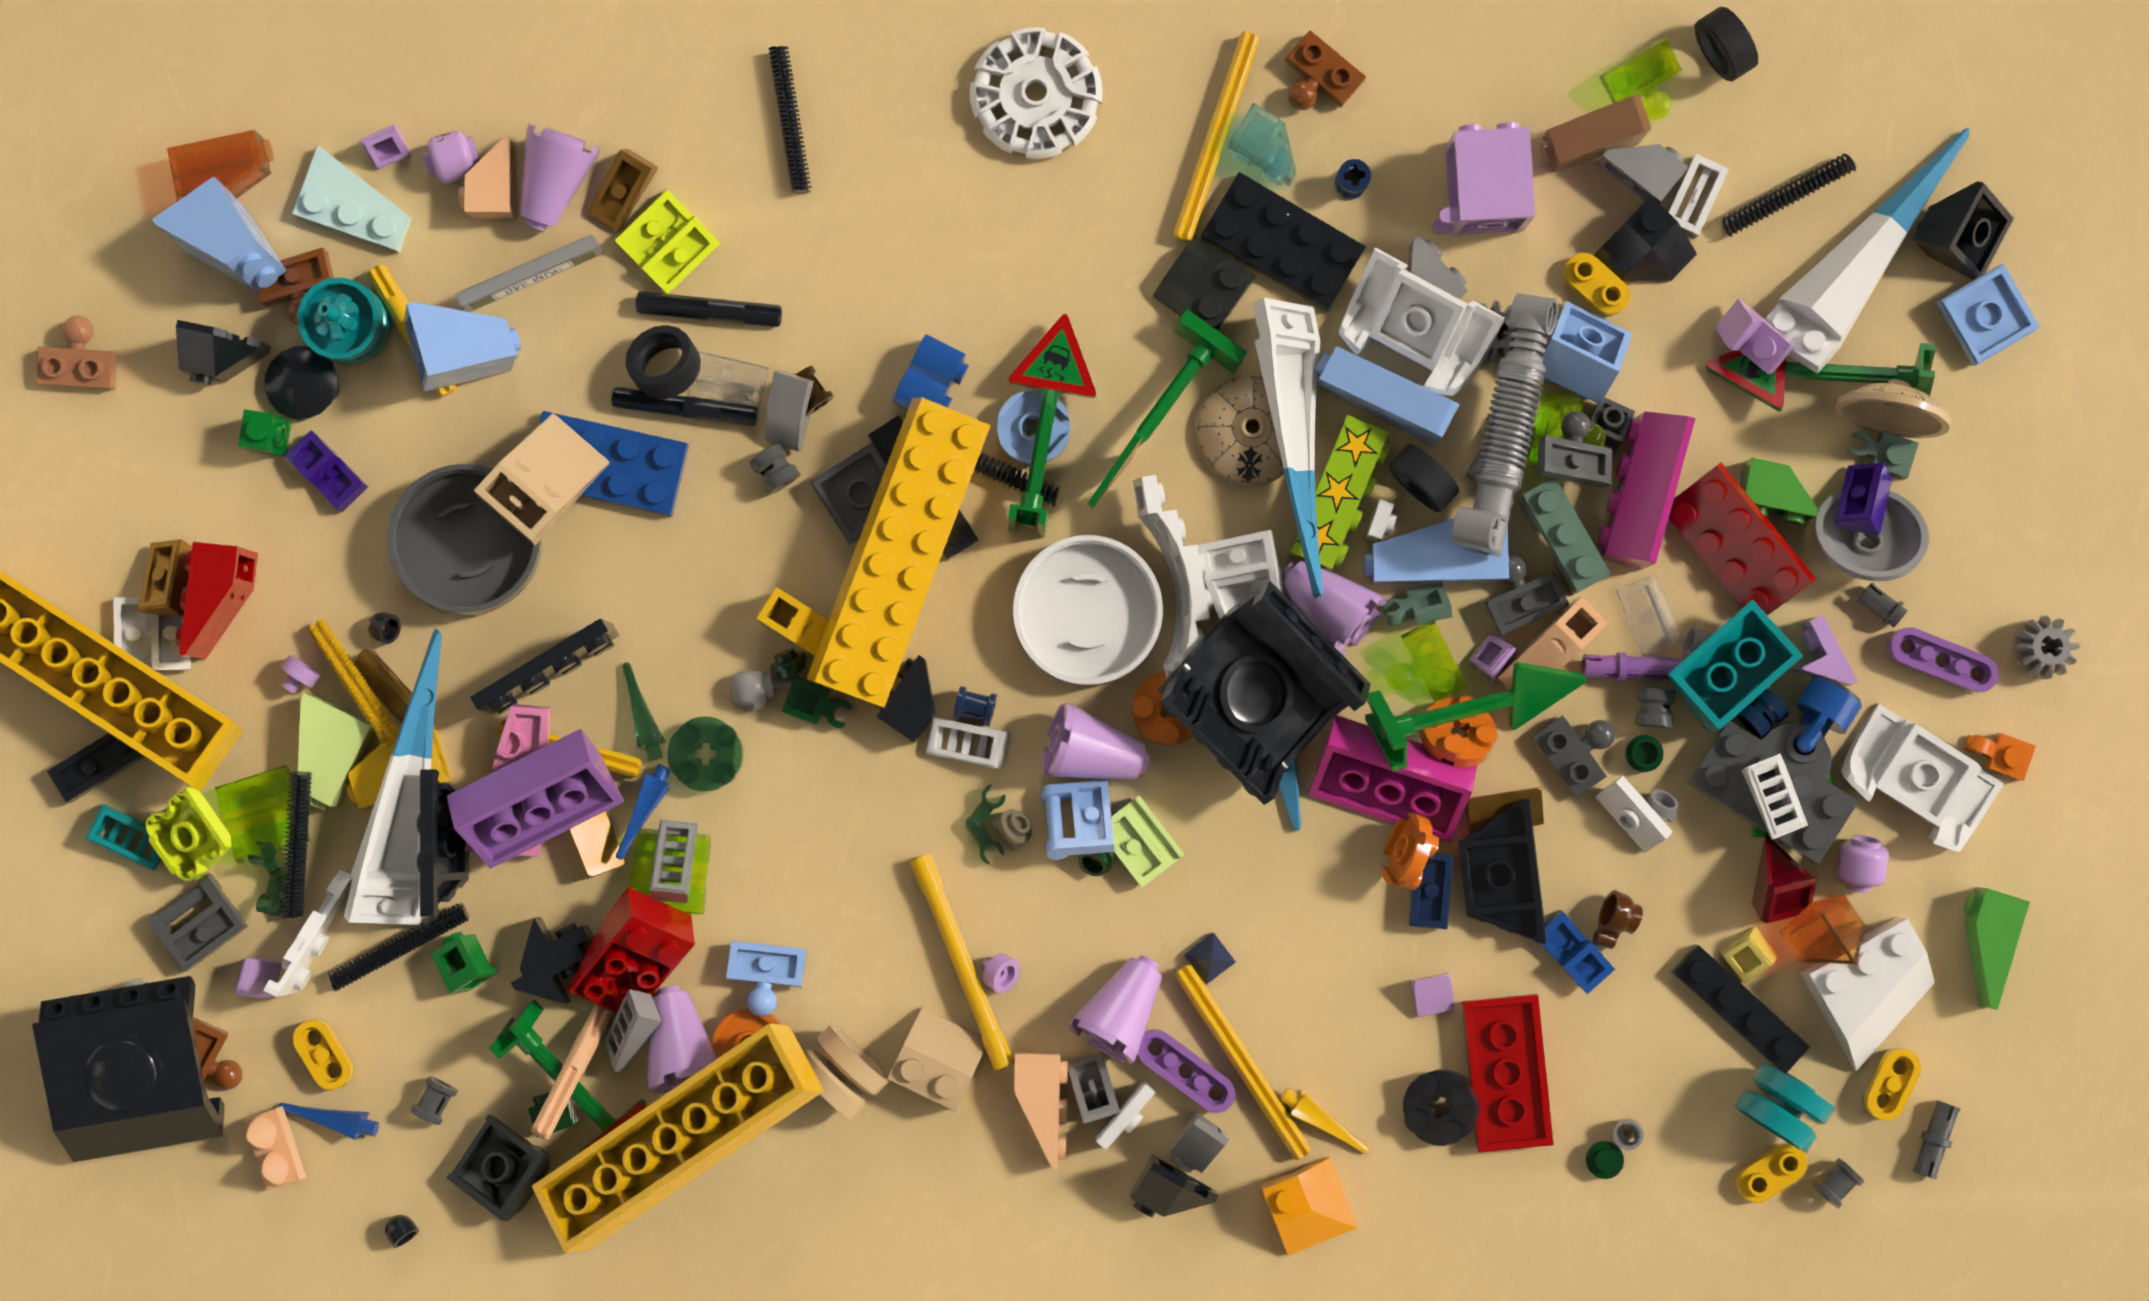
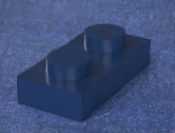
(1432, 898)

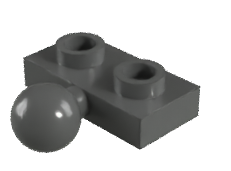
(1572, 458)
(1526, 600)
(1571, 754)

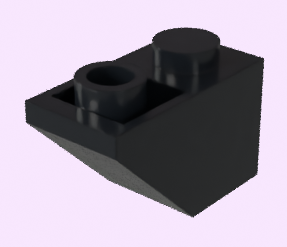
(912, 701)

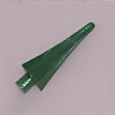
(646, 730)

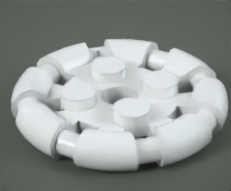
(1042, 114)

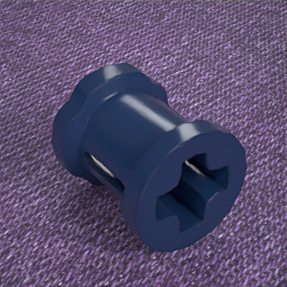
(1360, 170)
(975, 706)

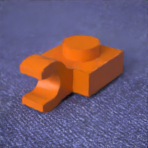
(2004, 754)

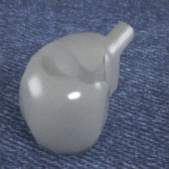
(753, 688)

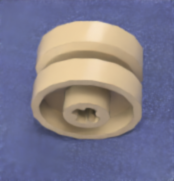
(846, 1066)

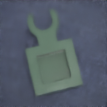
(1889, 448)
(1421, 604)

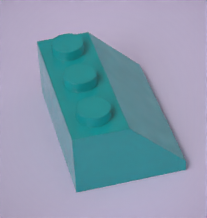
(1733, 666)

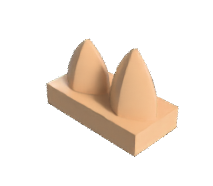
(274, 1148)

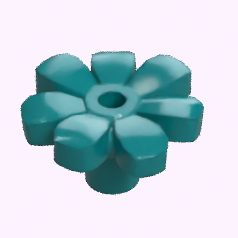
(336, 316)

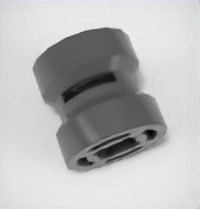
(774, 468)
(1655, 707)

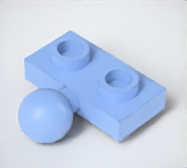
(767, 967)

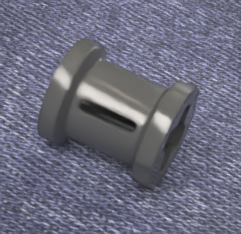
(434, 1100)
(1838, 1183)

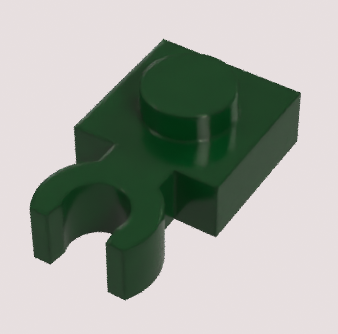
(810, 701)

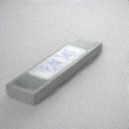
(529, 273)

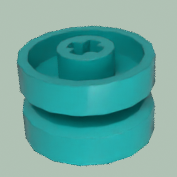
(359, 344)
(1784, 1107)

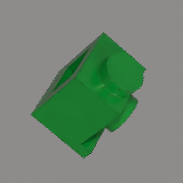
(264, 433)
(462, 963)

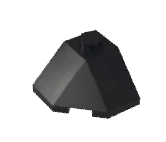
(1647, 246)
(214, 353)
(1168, 1190)

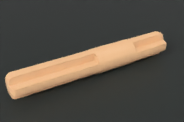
(571, 1071)

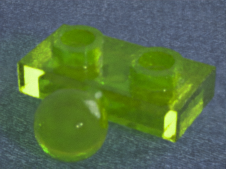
(1642, 75)
(1552, 412)
(1431, 661)

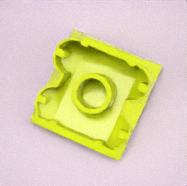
(188, 835)

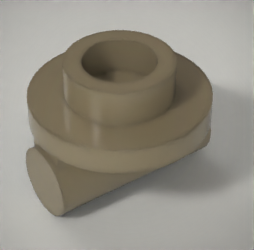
(1013, 828)

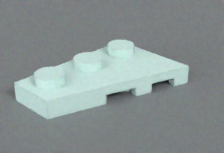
(349, 205)

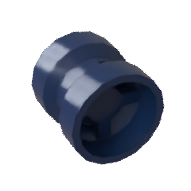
(1763, 713)

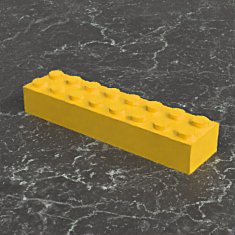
(898, 551)
(111, 687)
(677, 1138)

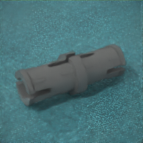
(1936, 1139)

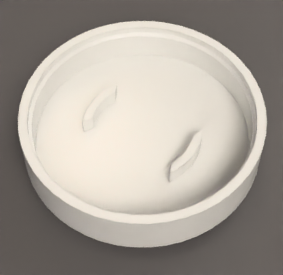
(1087, 610)

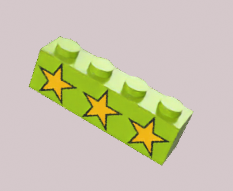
(1342, 486)

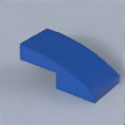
(1575, 953)

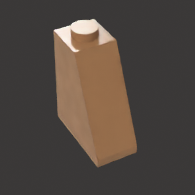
(1591, 135)

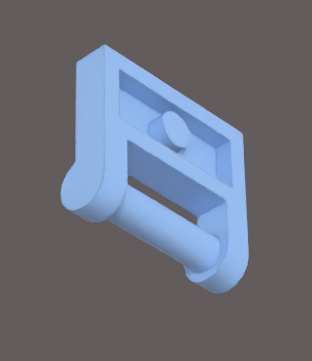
(1090, 818)

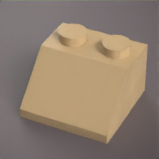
(938, 1059)

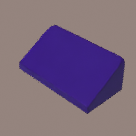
(1864, 498)

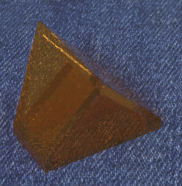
(1826, 932)

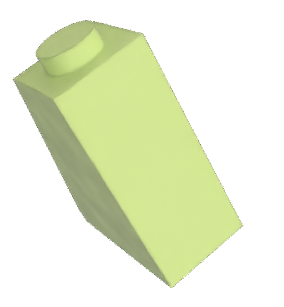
(330, 747)

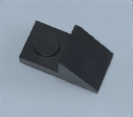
(542, 948)
(544, 979)

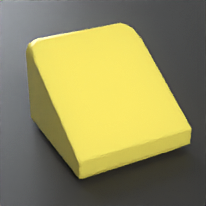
(1750, 955)

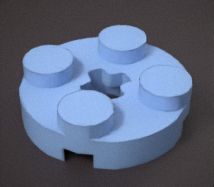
(1012, 428)

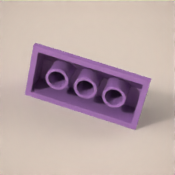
(533, 799)

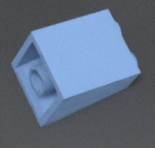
(221, 234)
(458, 344)

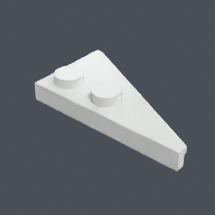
(310, 940)

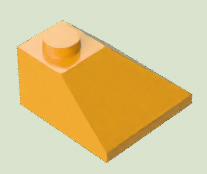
(1308, 1206)

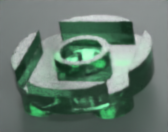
(691, 737)

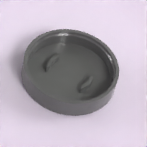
(456, 547)

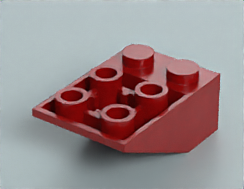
(215, 592)
(633, 950)

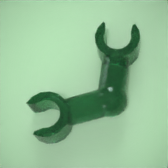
(975, 825)
(271, 900)

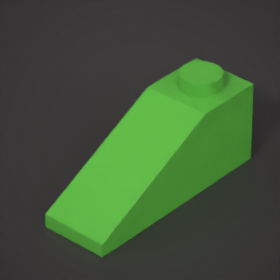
(1992, 935)

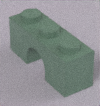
(1571, 545)

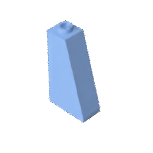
(1386, 395)
(1432, 558)

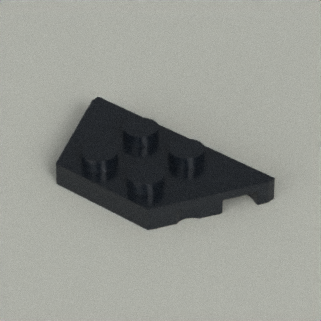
(442, 855)
(1503, 874)

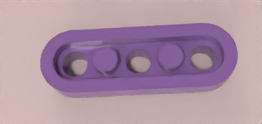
(1958, 660)
(1198, 1083)

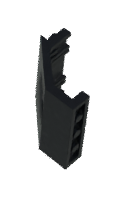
(1261, 689)
(125, 1070)

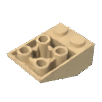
(541, 478)

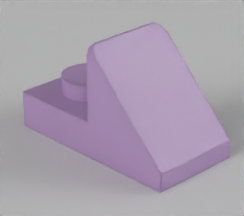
(1753, 336)
(1830, 658)

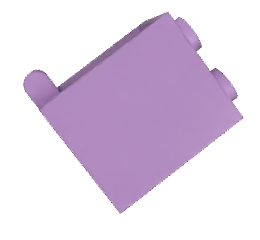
(1488, 181)

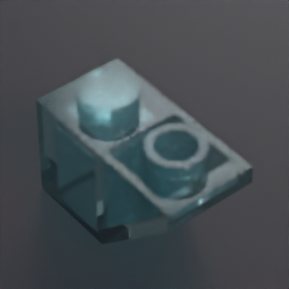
(1264, 142)

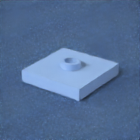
(1988, 314)

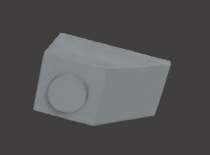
(1645, 169)
(1198, 1143)

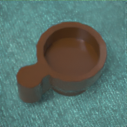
(1617, 916)

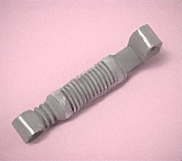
(1501, 472)

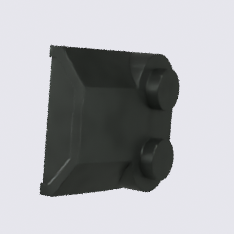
(1204, 283)
(500, 1169)

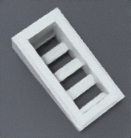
(998, 750)
(1782, 776)

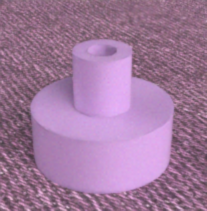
(299, 673)
(1000, 972)

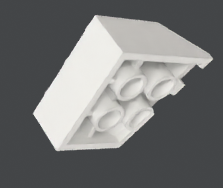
(1874, 995)

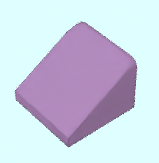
(255, 975)
(1433, 994)

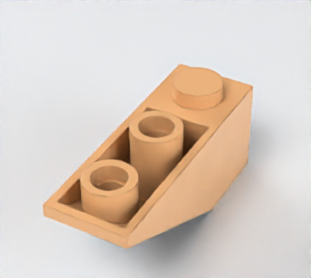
(1560, 640)
(1038, 1092)

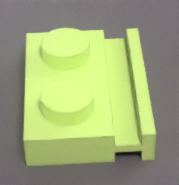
(1143, 842)

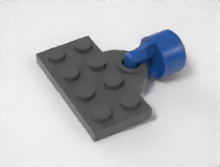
(1808, 761)

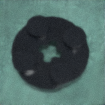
(1459, 1096)

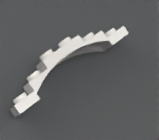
(1185, 566)

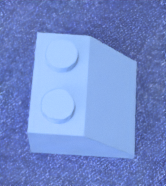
(1584, 352)

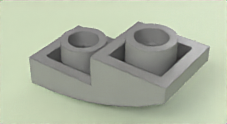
(787, 410)

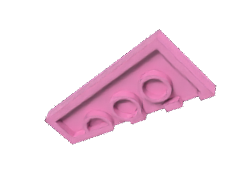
(523, 734)

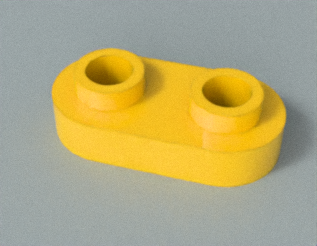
(1594, 287)
(321, 1056)
(1895, 1086)
(1771, 1169)

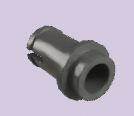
(1882, 605)

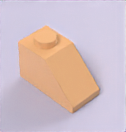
(491, 184)

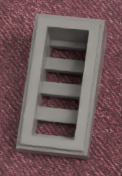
(672, 892)
(631, 1027)

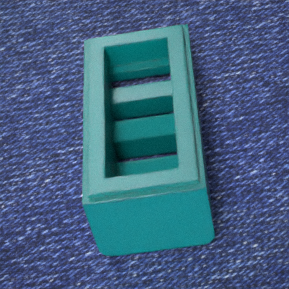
(94, 835)

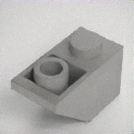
(1426, 264)

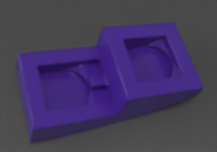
(326, 471)

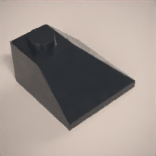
(1964, 230)

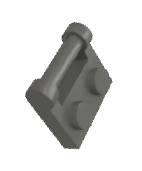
(204, 932)

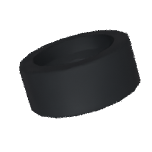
(1726, 43)
(647, 346)
(1423, 478)

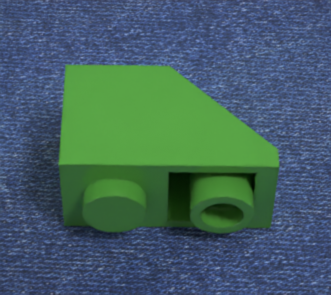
(1777, 491)

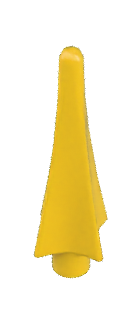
(1307, 1110)

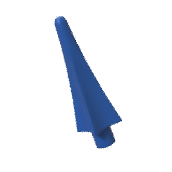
(650, 795)
(345, 1122)

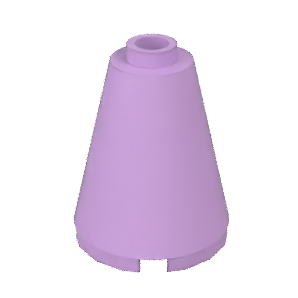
(552, 174)
(1343, 610)
(1091, 748)
(1120, 1010)
(678, 1044)

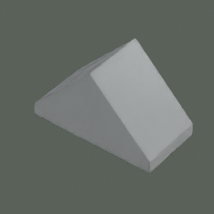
(1093, 1088)

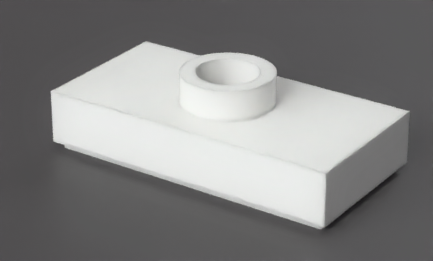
(1634, 814)
(1128, 1116)

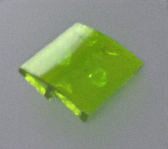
(256, 811)
(643, 862)

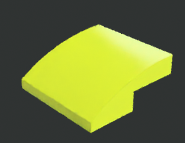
(667, 241)

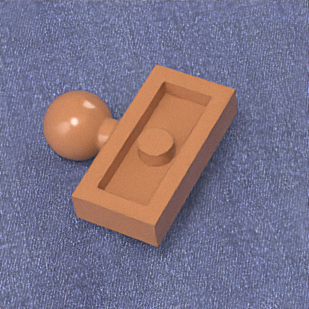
(75, 364)

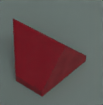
(1781, 885)

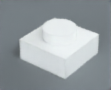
(1381, 522)

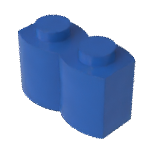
(931, 373)

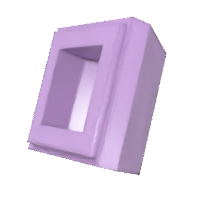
(385, 146)
(1492, 657)

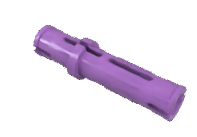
(1628, 667)

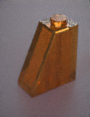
(233, 159)

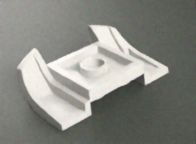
(1419, 323)
(1920, 776)

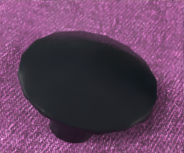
(301, 383)

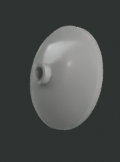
(1889, 556)

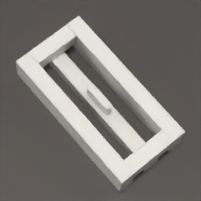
(1709, 166)

